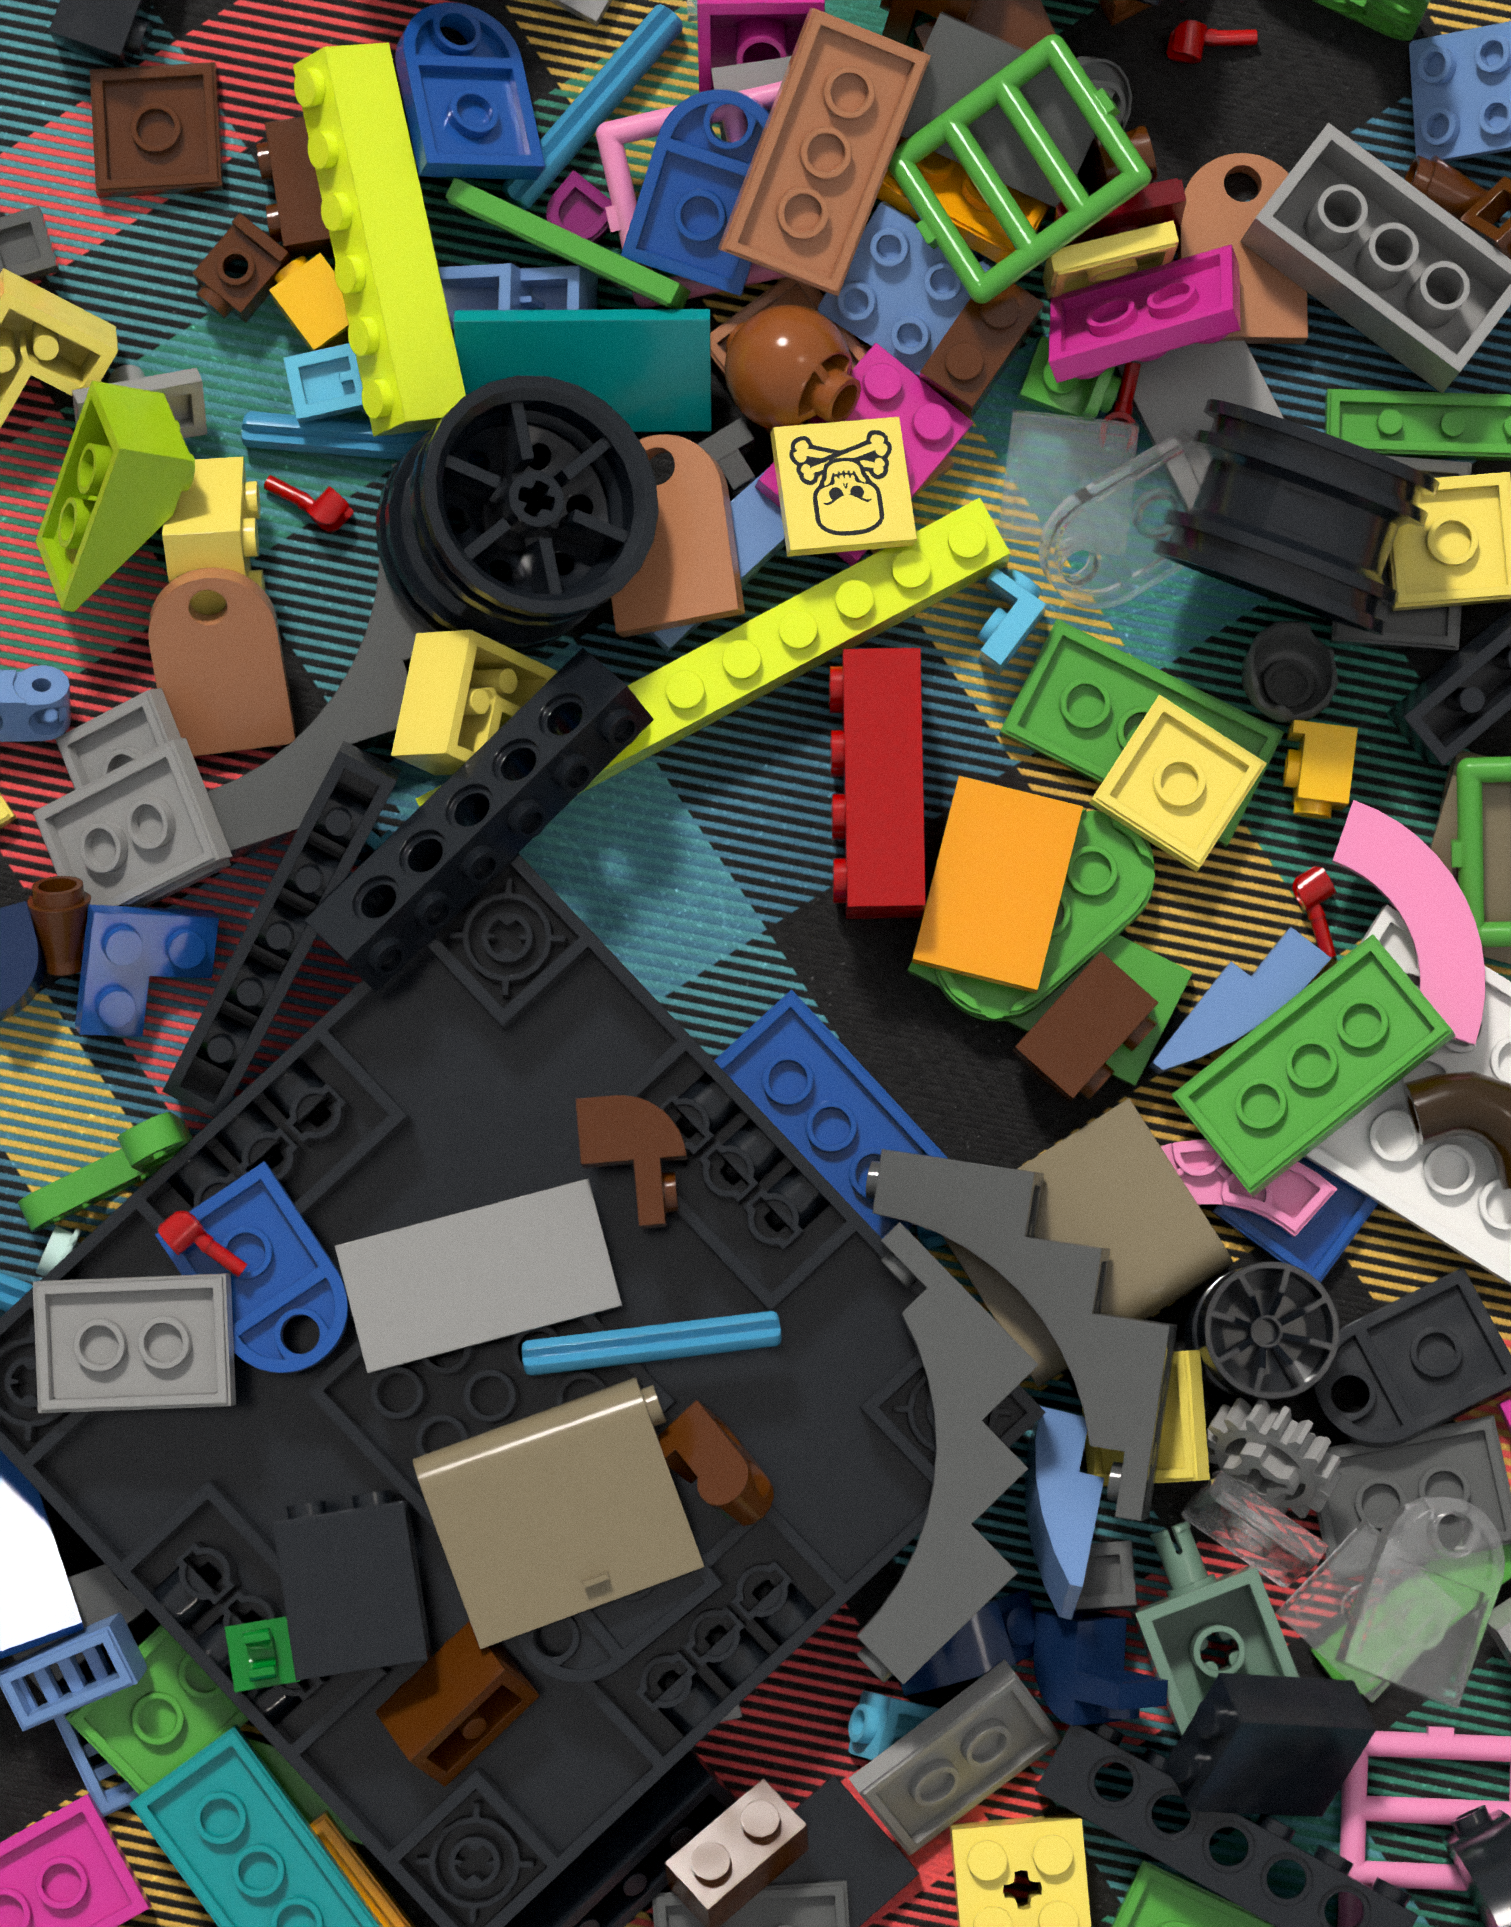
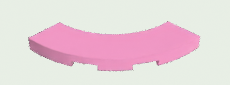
(1431, 908)
(1285, 1202)

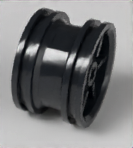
(588, 456)
(1296, 515)

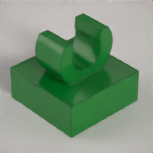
(260, 1654)

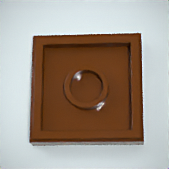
(156, 130)

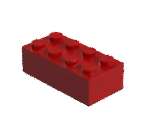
(882, 783)

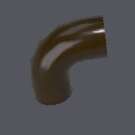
(1464, 1106)

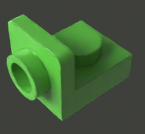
(1067, 397)

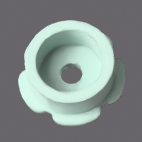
(58, 1247)

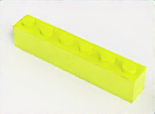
(379, 236)

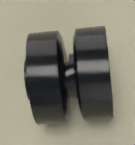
(1263, 1332)

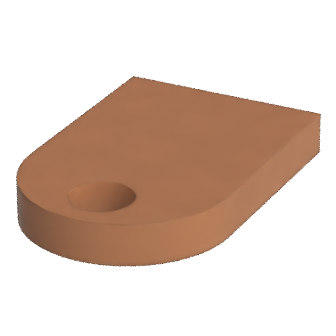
(1270, 303)
(693, 558)
(222, 668)

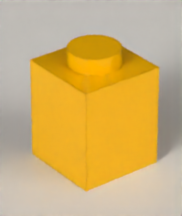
(312, 302)

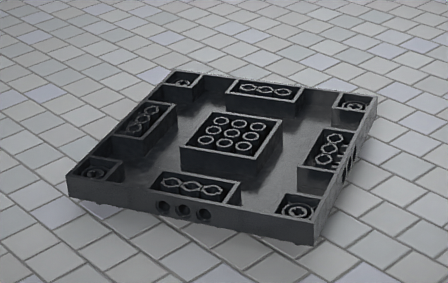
(432, 1105)

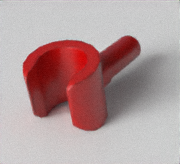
(1190, 36)
(1124, 404)
(327, 511)
(1310, 891)
(184, 1229)

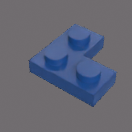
(127, 948)

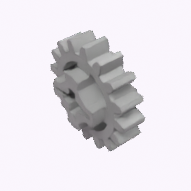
(1273, 1456)

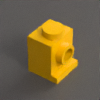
(1320, 767)

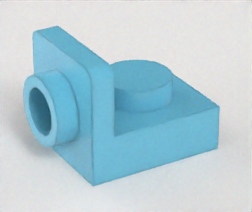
(324, 383)
(1008, 631)
(881, 1722)

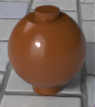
(790, 368)

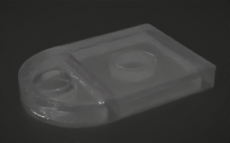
(1119, 524)
(1425, 1604)

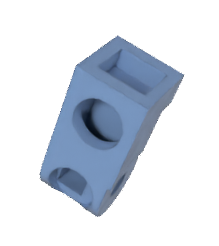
(34, 704)

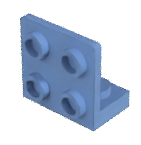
(1462, 92)
(899, 290)

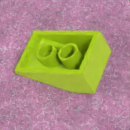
(112, 488)

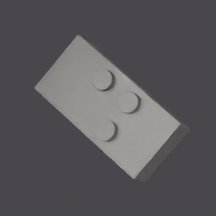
(1383, 257)

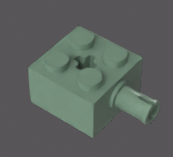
(1196, 1606)

